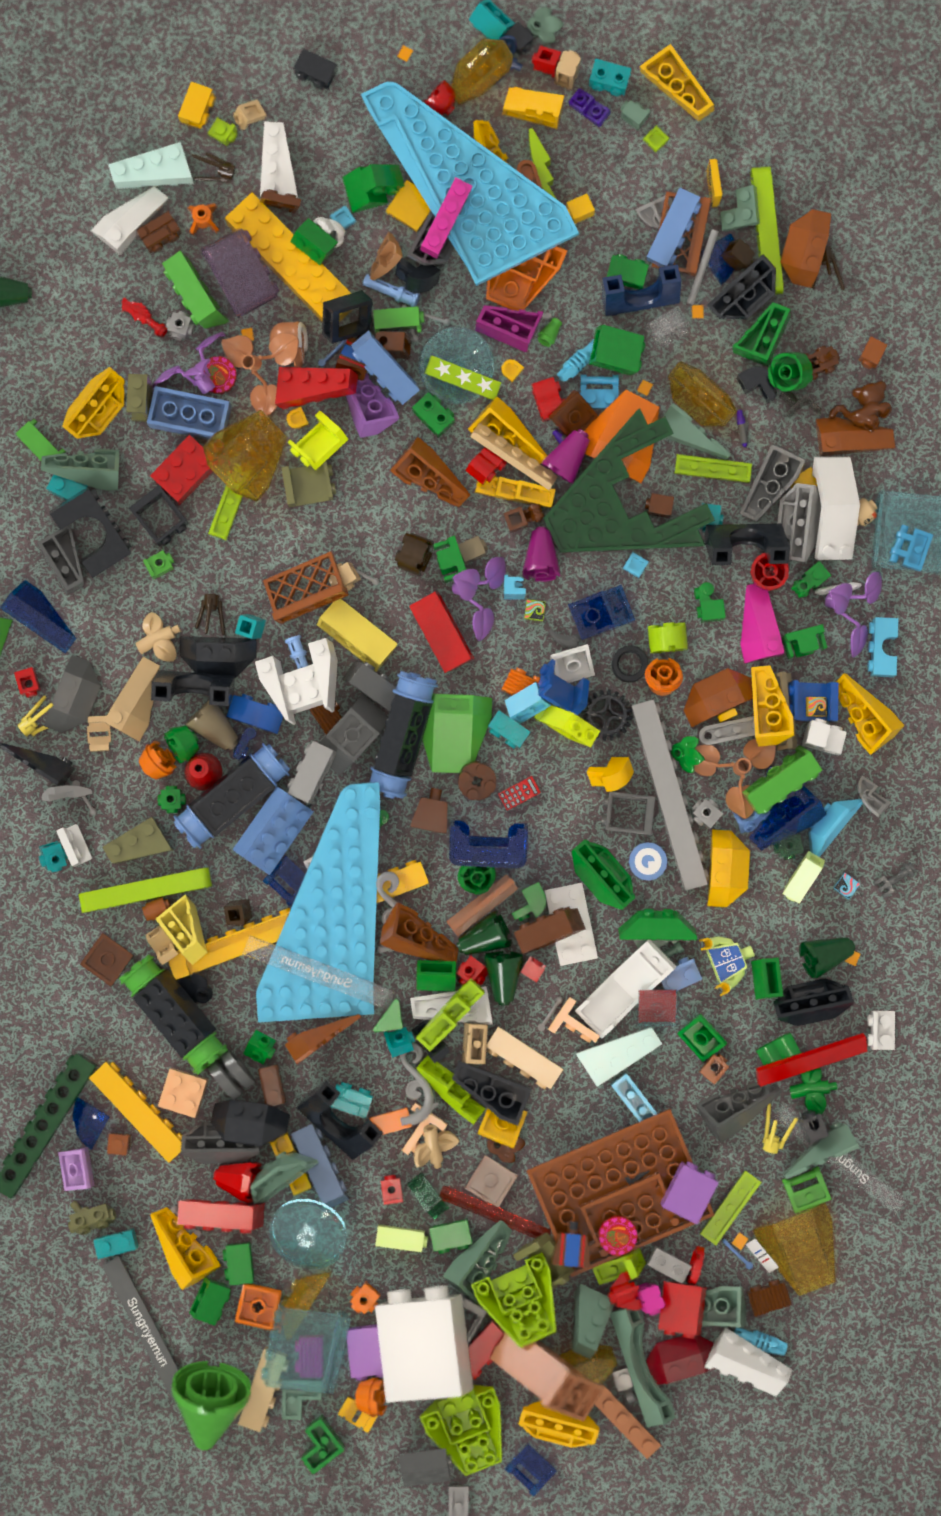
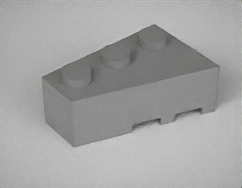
(311, 772)

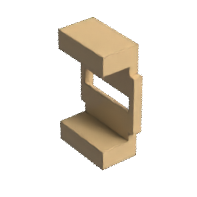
(99, 743)

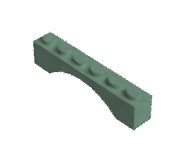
(653, 1402)

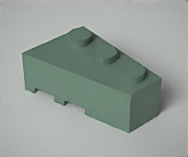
(590, 1319)

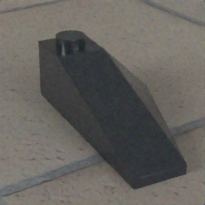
(48, 766)

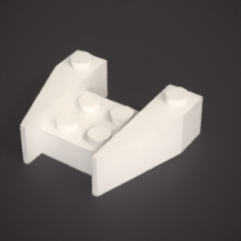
(305, 686)

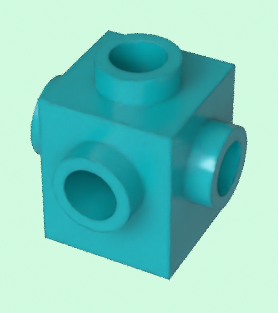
(48, 851)

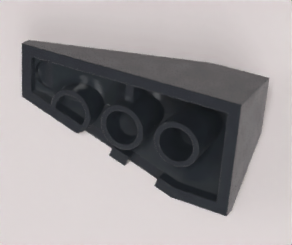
(496, 1092)

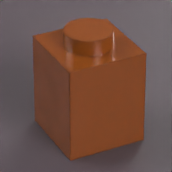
(872, 353)
(119, 1143)

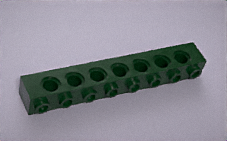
(85, 1068)

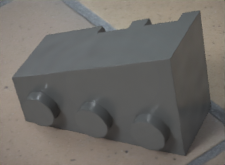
(62, 558)

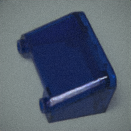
(488, 851)

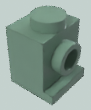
(634, 114)

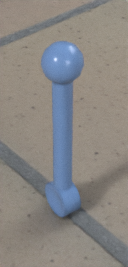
(322, 362)
(749, 1265)

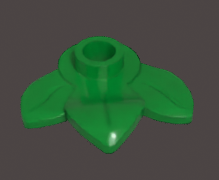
(688, 754)

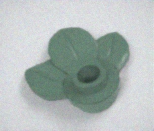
(547, 25)

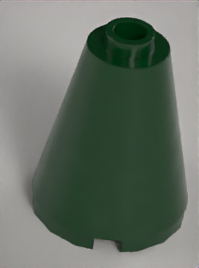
(13, 292)
(485, 936)
(825, 954)
(503, 974)

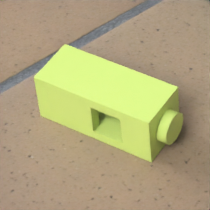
(803, 877)
(401, 1238)

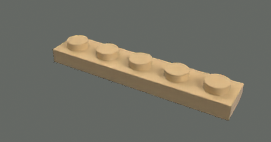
(514, 456)

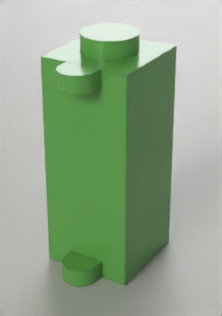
(398, 319)
(36, 441)

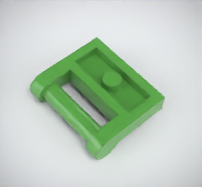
(807, 1196)

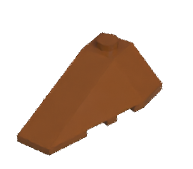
(844, 437)
(425, 468)

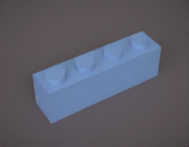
(673, 228)
(385, 367)

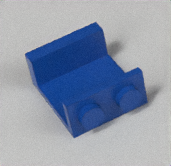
(561, 692)
(797, 699)

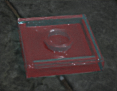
(657, 1008)

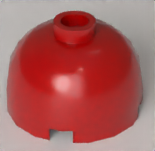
(442, 99)
(767, 575)

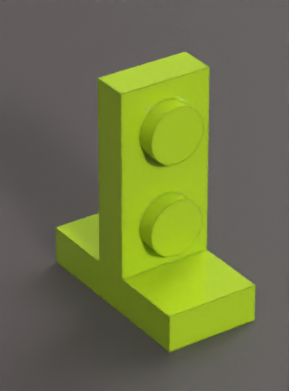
(631, 1262)

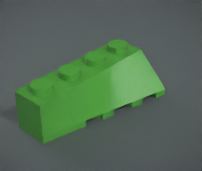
(194, 292)
(782, 780)

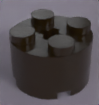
(414, 553)

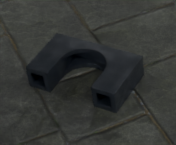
(86, 505)
(768, 537)
(170, 683)
(350, 1139)

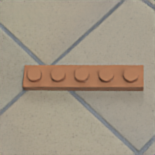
(627, 1423)

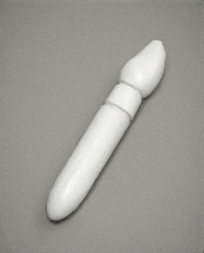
(825, 590)

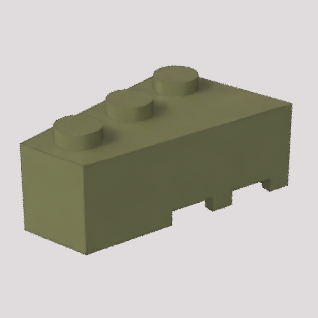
(139, 842)

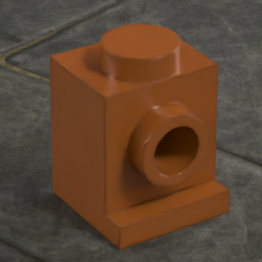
(714, 1076)

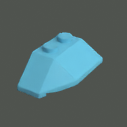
(829, 826)

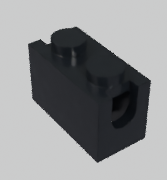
(315, 69)
(813, 1126)

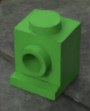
(157, 571)

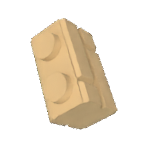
(567, 69)
(474, 1043)

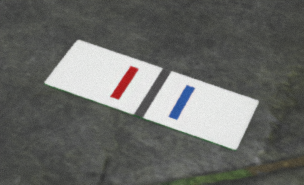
(762, 1255)

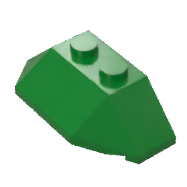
(603, 874)
(657, 926)

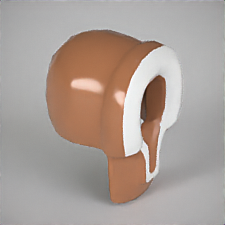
(295, 328)

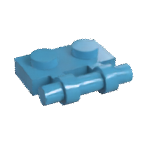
(916, 550)

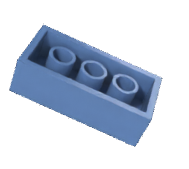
(187, 413)
(273, 830)

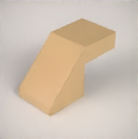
(161, 945)

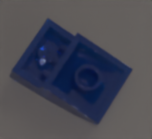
(601, 612)

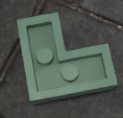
(746, 213)
(293, 1402)

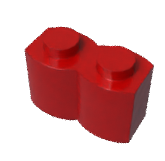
(547, 396)
(485, 465)

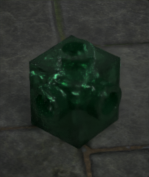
(795, 847)

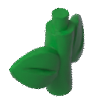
(813, 1089)

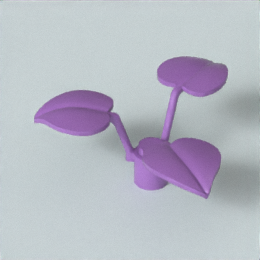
(202, 379)
(466, 585)
(839, 598)

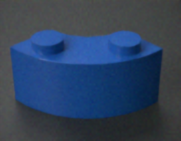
(255, 714)

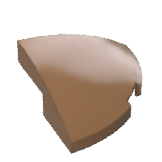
(387, 257)

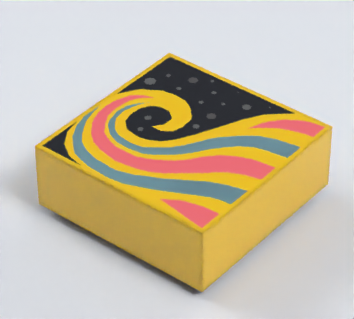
(815, 706)

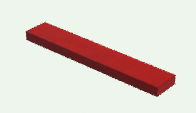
(811, 1059)

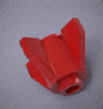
(624, 1293)

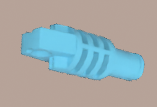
(575, 363)
(763, 1341)

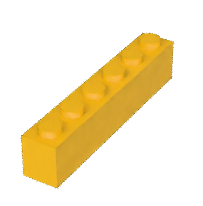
(137, 1110)

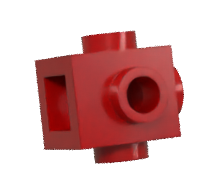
(472, 969)

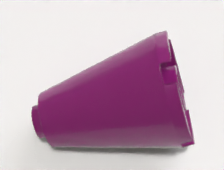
(568, 456)
(541, 557)

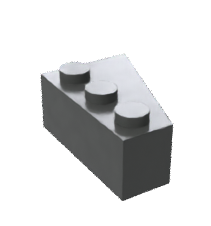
(371, 684)

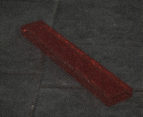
(492, 1212)

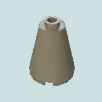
(213, 726)

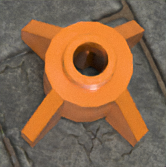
(206, 219)

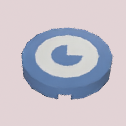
(647, 861)

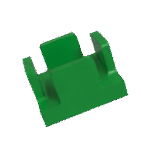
(449, 558)
(804, 641)

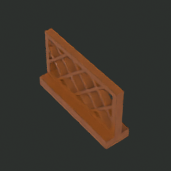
(697, 236)
(309, 603)
(482, 905)

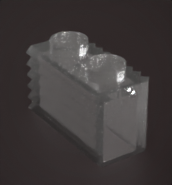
(667, 327)

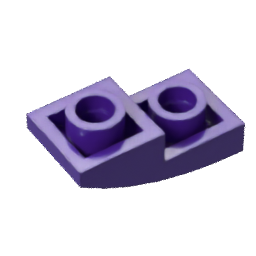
(588, 107)

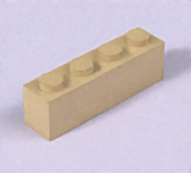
(524, 1058)
(261, 1399)

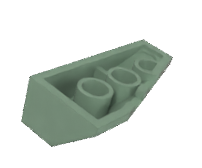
(691, 435)
(91, 469)
(836, 1144)
(478, 1260)
(725, 1307)

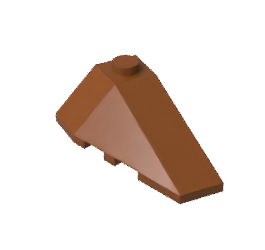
(413, 936)
(309, 1041)

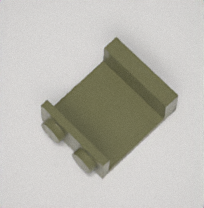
(139, 396)
(308, 486)
(545, 1245)

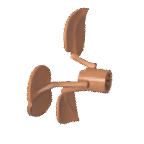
(239, 352)
(759, 757)

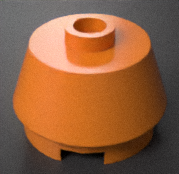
(663, 676)
(157, 761)
(371, 1397)

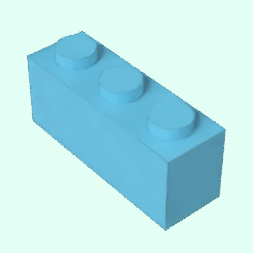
(633, 1097)

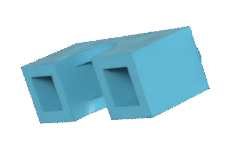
(882, 664)

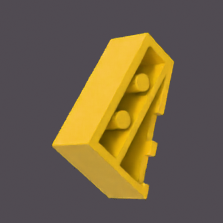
(534, 106)

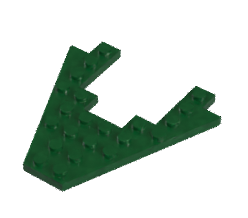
(591, 511)

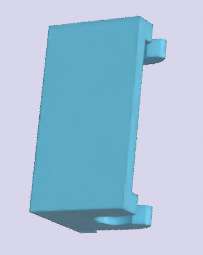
(512, 589)
(526, 704)

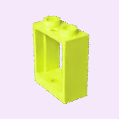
(570, 725)

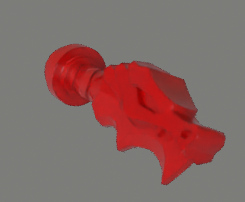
(142, 314)

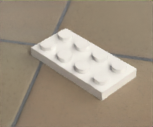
(580, 945)

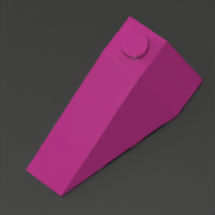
(759, 627)

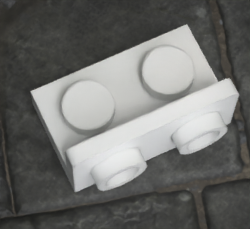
(74, 845)
(882, 1030)

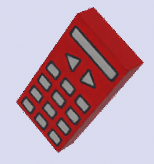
(519, 793)

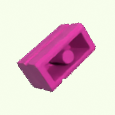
(650, 1298)

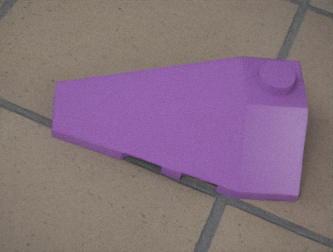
(371, 409)

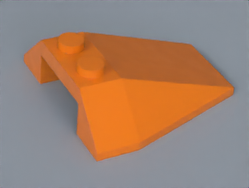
(521, 284)
(612, 420)

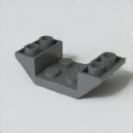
(354, 732)

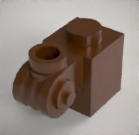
(519, 519)

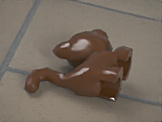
(871, 398)

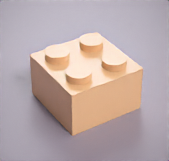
(183, 1092)

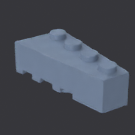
(325, 1173)

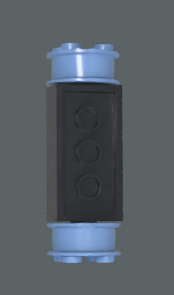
(403, 733)
(231, 796)

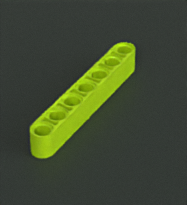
(767, 229)
(145, 890)

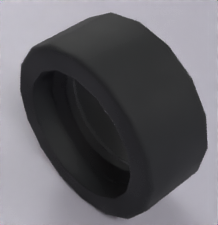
(615, 663)

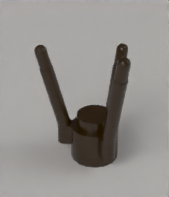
(225, 169)
(828, 258)
(210, 603)

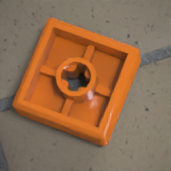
(248, 1314)

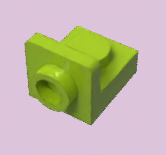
(223, 132)

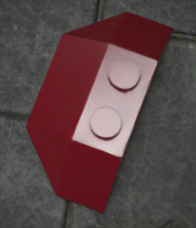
(679, 1358)

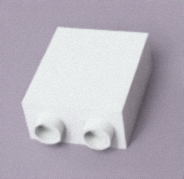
(423, 1345)

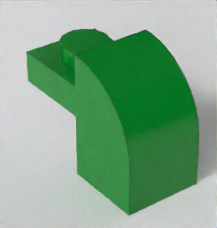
(536, 902)

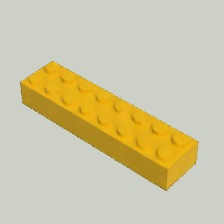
(298, 271)

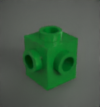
(177, 804)
(260, 1047)

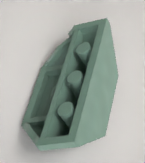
(279, 1175)

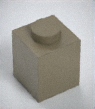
(472, 549)

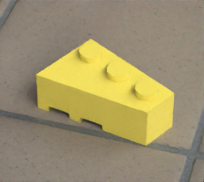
(184, 929)

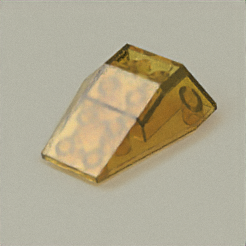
(246, 454)
(802, 1248)

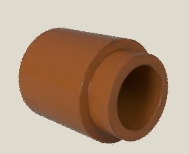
(155, 908)

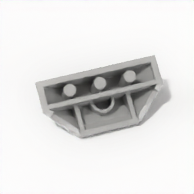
(800, 519)

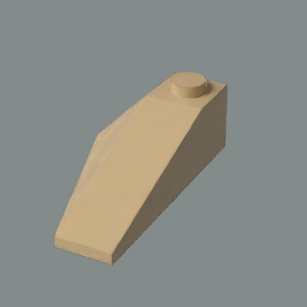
(134, 704)

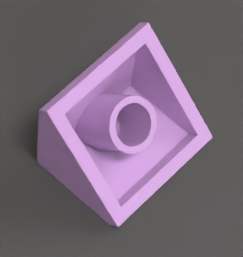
(76, 1169)

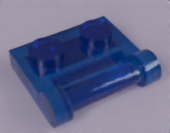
(241, 749)
(290, 874)
(535, 1465)

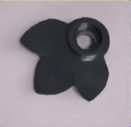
(195, 986)

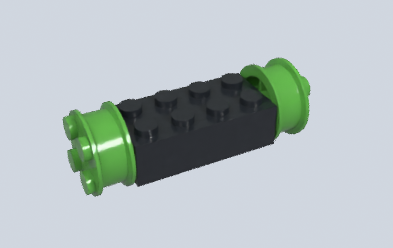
(174, 1013)

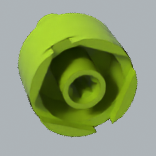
(667, 638)

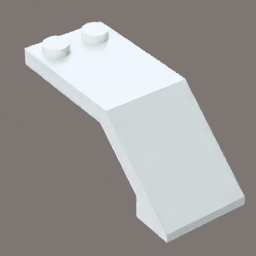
(838, 508)
(620, 990)

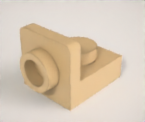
(249, 113)

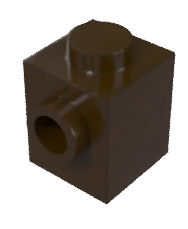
(738, 254)
(238, 912)

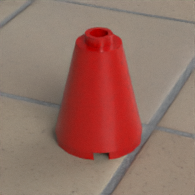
(210, 772)

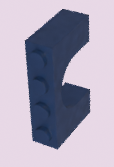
(662, 293)

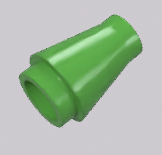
(549, 333)

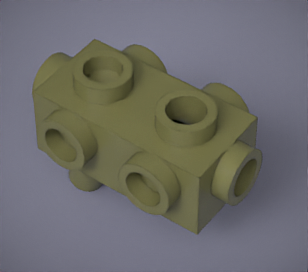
(87, 1219)

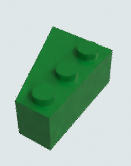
(764, 336)

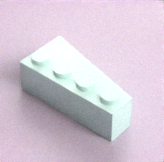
(152, 168)
(616, 1055)

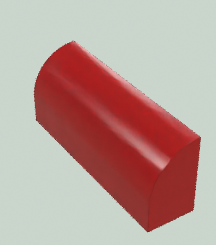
(441, 632)

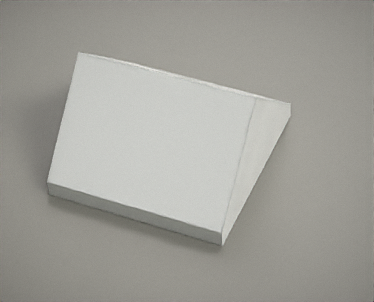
(573, 664)

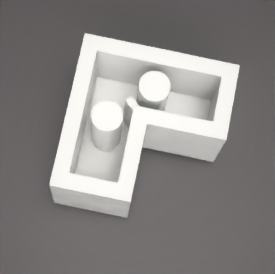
(823, 738)

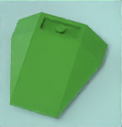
(455, 730)

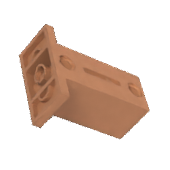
(548, 1377)

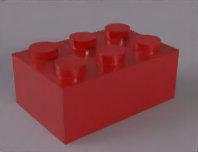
(182, 470)

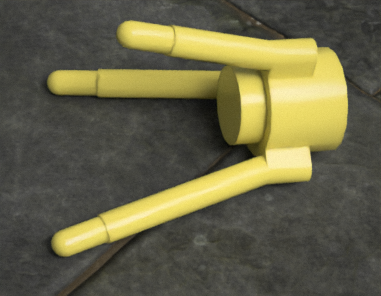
(29, 724)
(770, 1141)

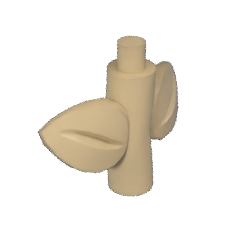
(158, 638)
(434, 1144)

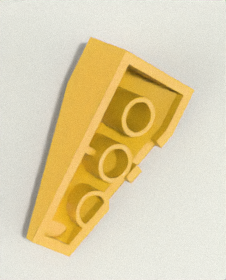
(872, 719)

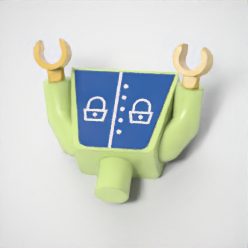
(727, 961)

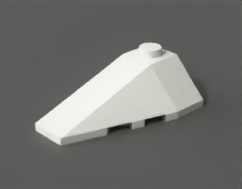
(120, 225)

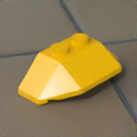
(95, 405)
(727, 868)
(557, 1427)

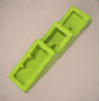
(541, 160)
(450, 1014)
(457, 1097)

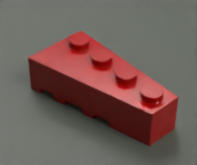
(305, 385)

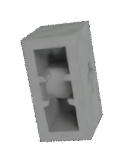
(668, 1264)

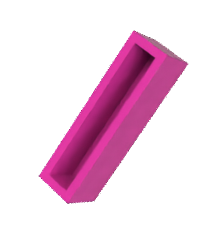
(446, 217)

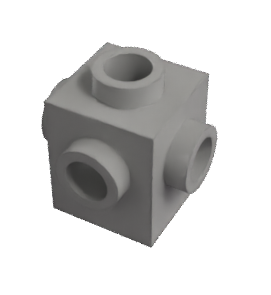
(183, 331)
(713, 813)

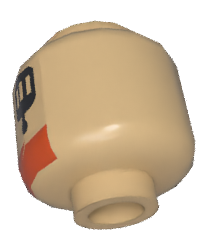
(866, 512)

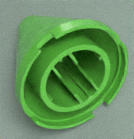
(209, 1399)

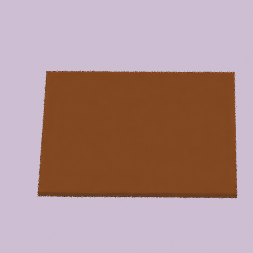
(591, 1185)

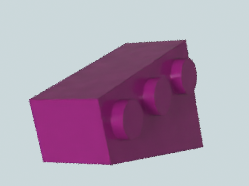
(509, 326)

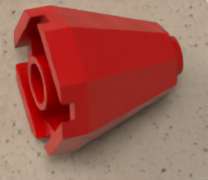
(237, 1179)

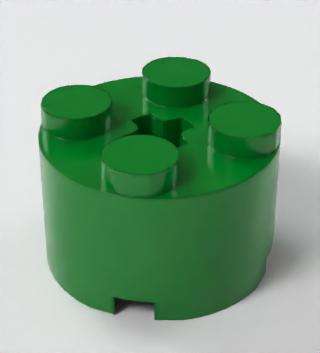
(790, 371)

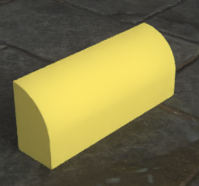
(356, 634)

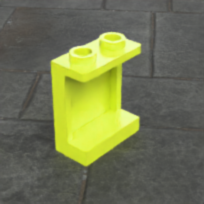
(319, 442)

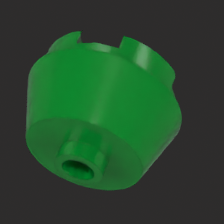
(182, 742)
(476, 879)

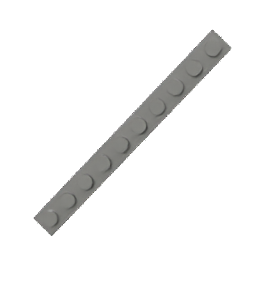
(669, 796)

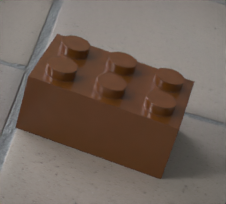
(549, 929)

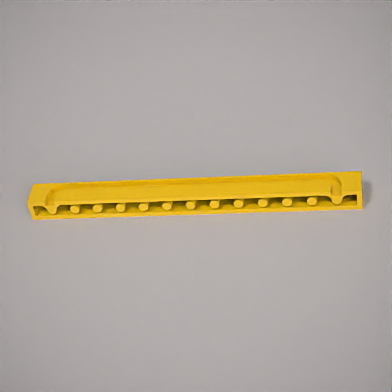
(269, 929)

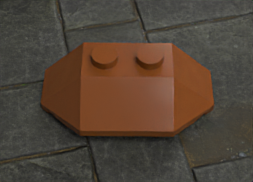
(806, 247)
(717, 695)

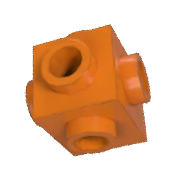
(368, 1292)

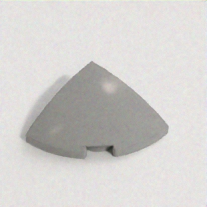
(652, 212)
(59, 792)
(871, 799)

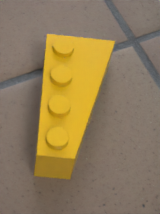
(676, 81)

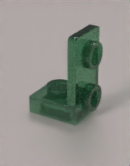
(427, 1196)

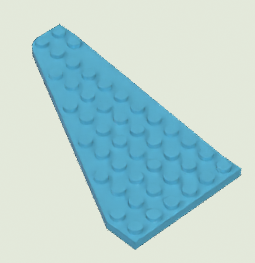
(505, 213)
(331, 915)

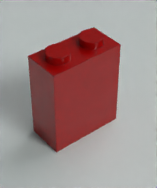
(682, 1309)

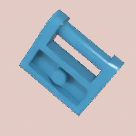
(599, 397)

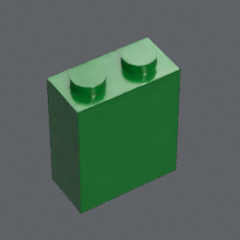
(617, 350)

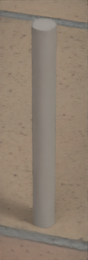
(702, 267)

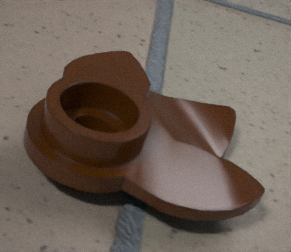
(504, 1152)

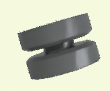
(233, 1073)

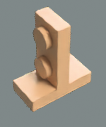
(571, 1023)
(412, 1143)

